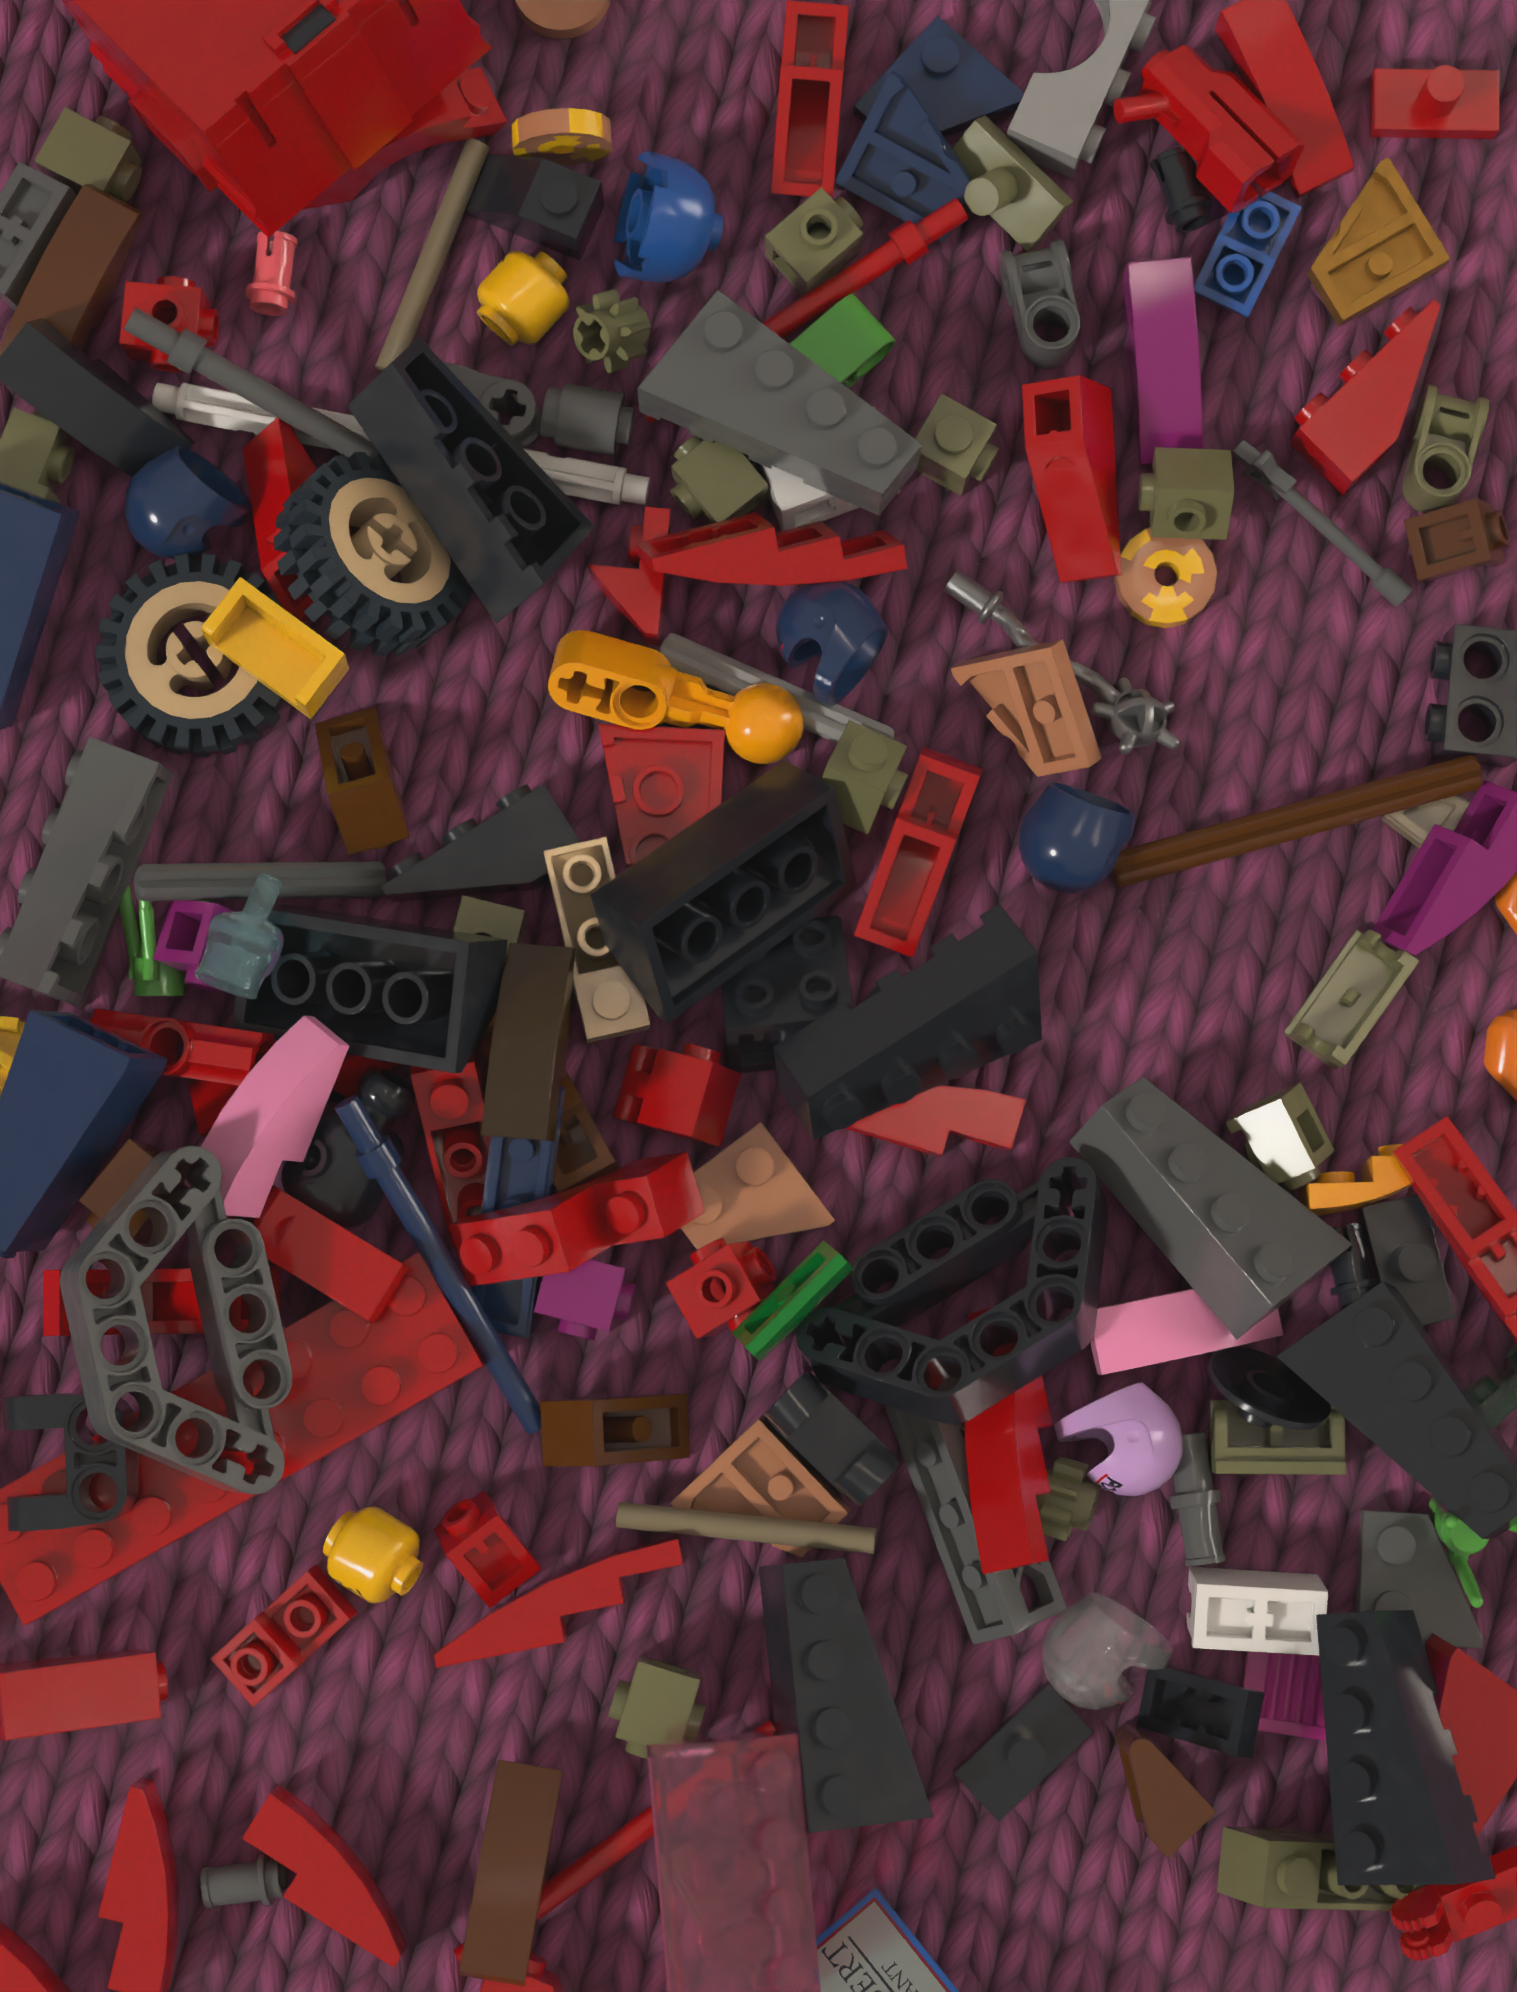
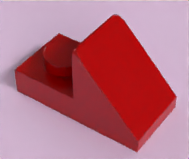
(641, 591)

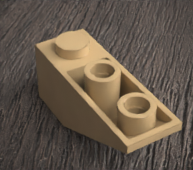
(604, 992)

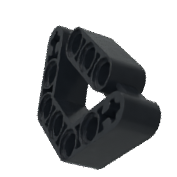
(870, 1319)

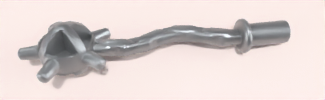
(1129, 713)

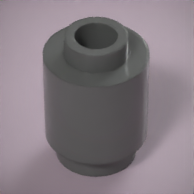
(587, 418)

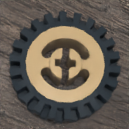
(353, 574)
(149, 693)

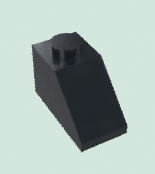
(538, 202)

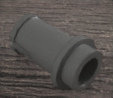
(244, 1882)

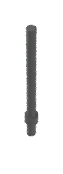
(189, 352)

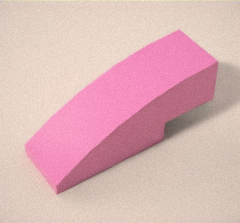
(274, 1114)
(1165, 1330)

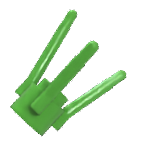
(148, 975)
(1460, 1543)

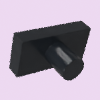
(1407, 1255)
(1201, 1710)
(1022, 1751)

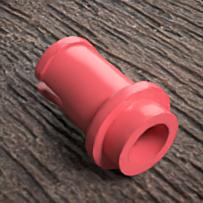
(272, 274)

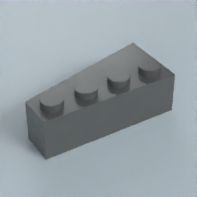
(763, 397)
(1206, 1206)

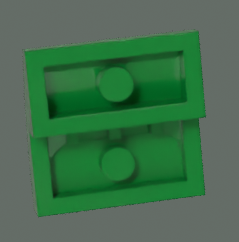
(792, 1300)

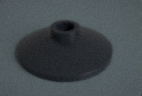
(1266, 1390)

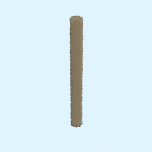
(434, 252)
(746, 1527)

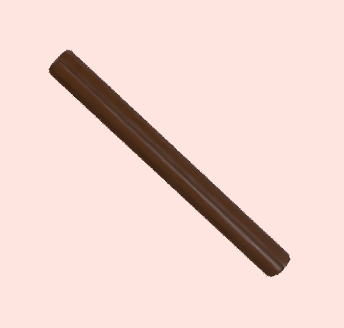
(1298, 820)

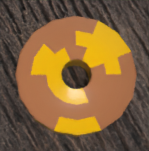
(562, 135)
(1160, 604)

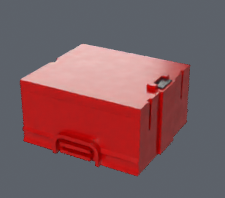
(278, 90)

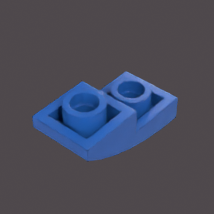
(1246, 253)

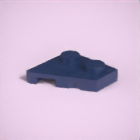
(903, 158)

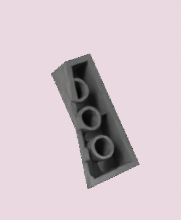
(82, 871)

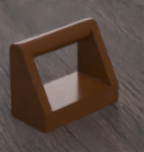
(1159, 1794)

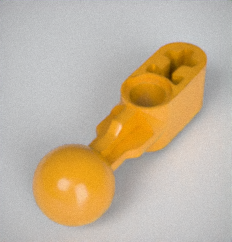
(759, 721)

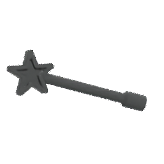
(1280, 484)

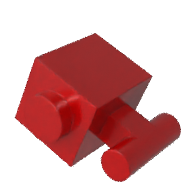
(678, 1092)

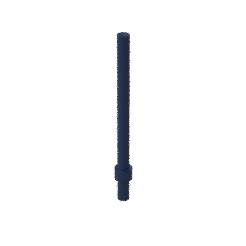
(380, 1161)

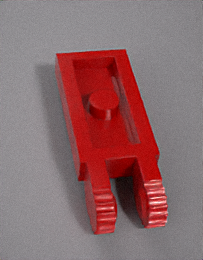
(1454, 1912)

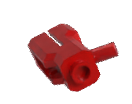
(1219, 122)

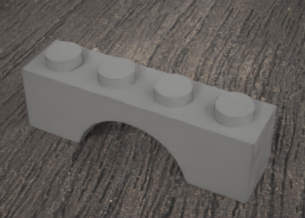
(1062, 109)

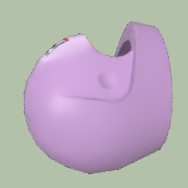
(1140, 1439)

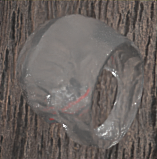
(1093, 1645)

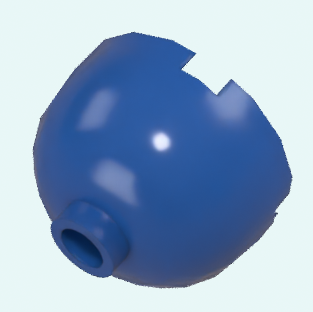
(665, 220)

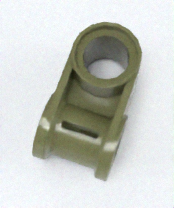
(1444, 438)

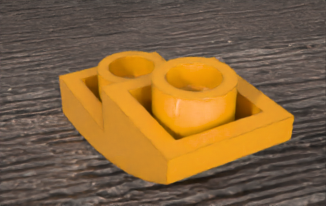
(1340, 1193)

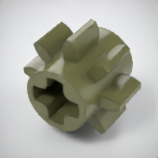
(611, 330)
(1070, 1500)

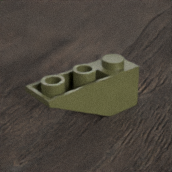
(1293, 1872)

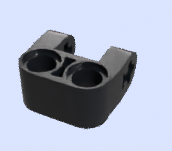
(832, 1438)
(83, 1461)

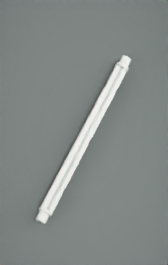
(233, 412)

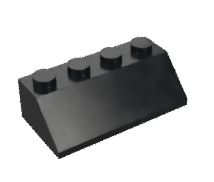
(727, 888)
(380, 986)

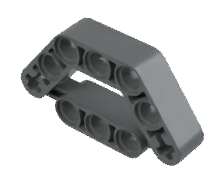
(216, 1286)

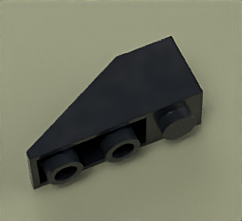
(488, 857)

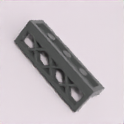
(939, 1471)

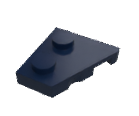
(948, 80)

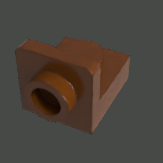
(1457, 539)

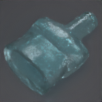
(243, 943)

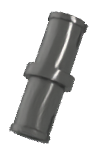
(1197, 1503)

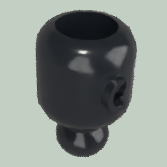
(330, 1174)

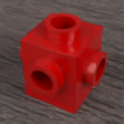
(174, 303)
(722, 1286)

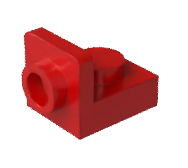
(485, 1548)

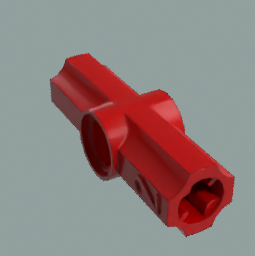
(209, 1050)

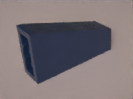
(32, 555)
(61, 1117)

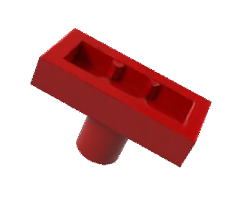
(1434, 103)

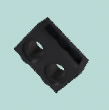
(1460, 692)

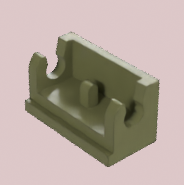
(1350, 998)
(1248, 1449)

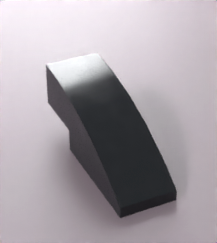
(87, 398)

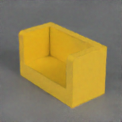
(275, 647)

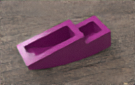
(1163, 355)
(1454, 873)

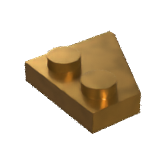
(1376, 249)

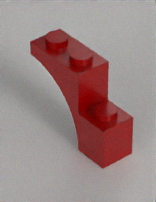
(572, 1226)

